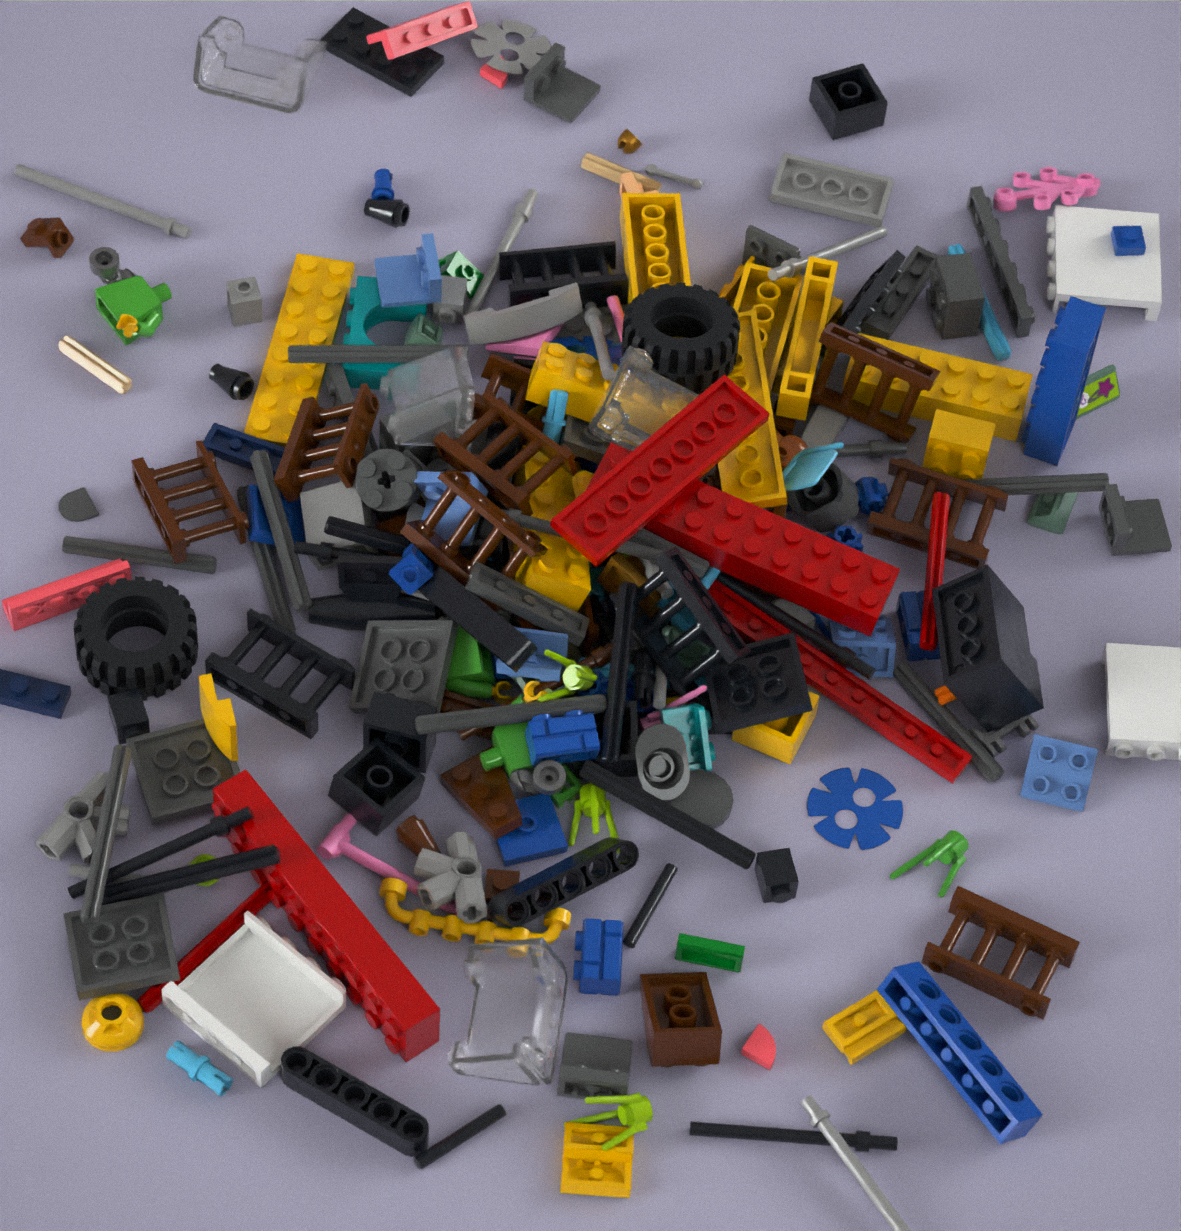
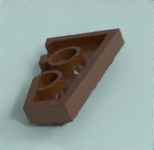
(484, 795)

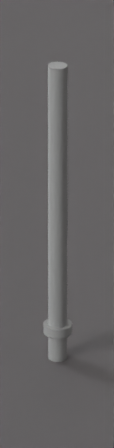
(168, 225)
(820, 1119)

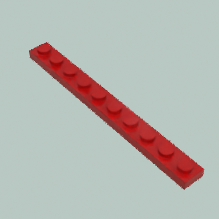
(849, 690)

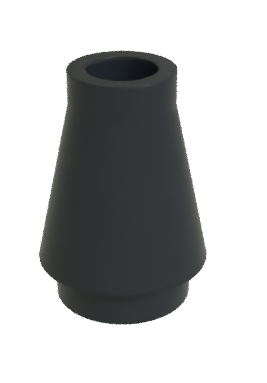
(389, 211)
(234, 382)

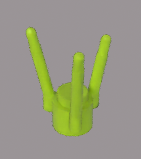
(574, 677)
(593, 804)
(634, 1112)

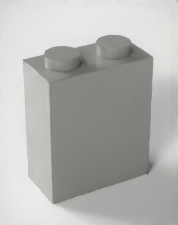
(337, 502)

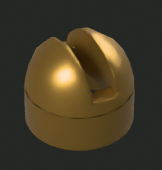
(628, 142)

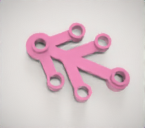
(1046, 189)

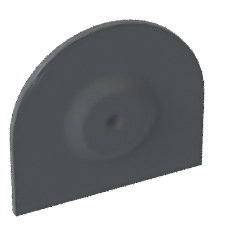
(77, 506)

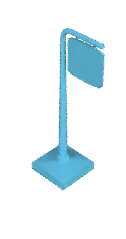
(801, 472)

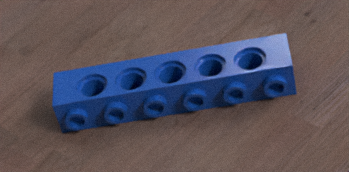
(959, 1052)

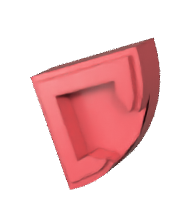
(493, 75)
(760, 1047)

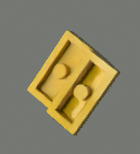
(218, 718)
(589, 1168)

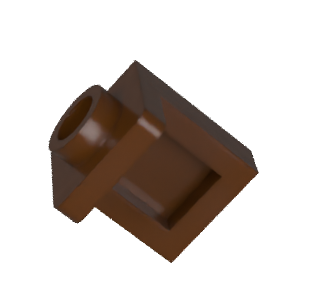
(49, 233)

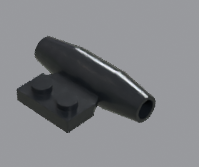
(367, 596)

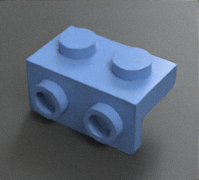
(540, 665)

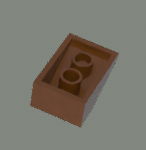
(680, 1019)

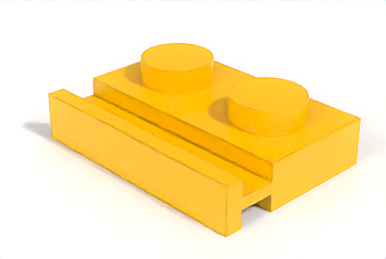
(864, 1027)

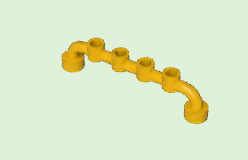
(452, 927)

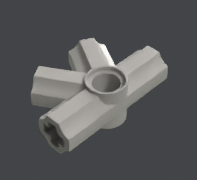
(82, 832)
(453, 878)

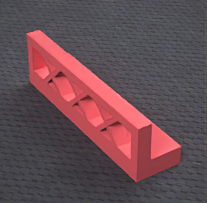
(425, 30)
(62, 594)

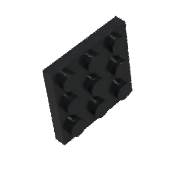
(760, 686)

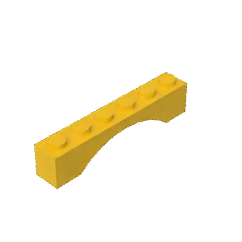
(805, 344)

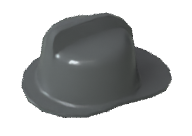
(662, 761)

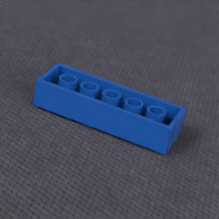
(1062, 379)

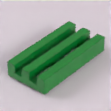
(709, 952)

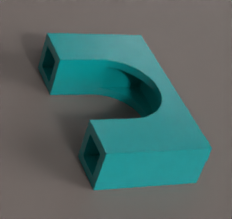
(365, 315)

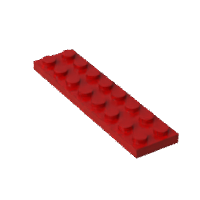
(659, 470)

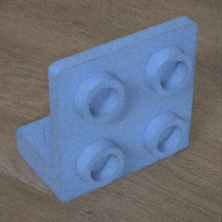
(410, 277)
(433, 490)
(874, 650)
(1058, 772)

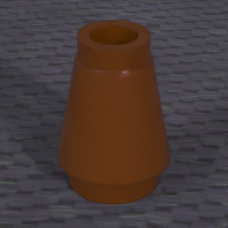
(415, 836)

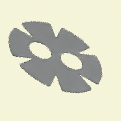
(496, 42)

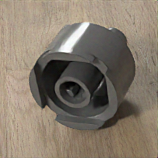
(375, 471)
(827, 502)

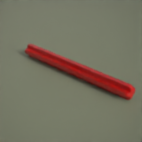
(934, 568)
(209, 944)

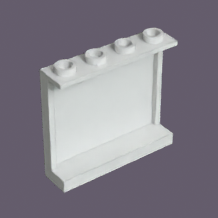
(1086, 263)
(1143, 701)
(256, 999)

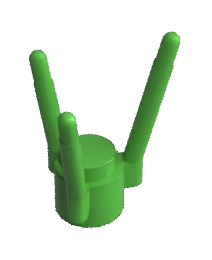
(947, 850)

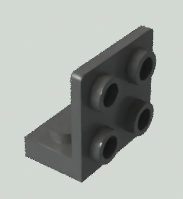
(557, 87)
(768, 249)
(1133, 524)
(594, 1066)

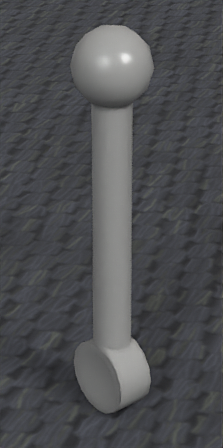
(651, 170)

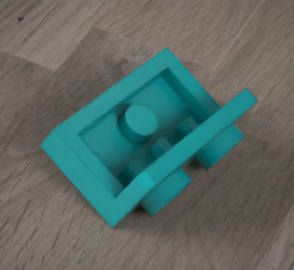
(693, 724)

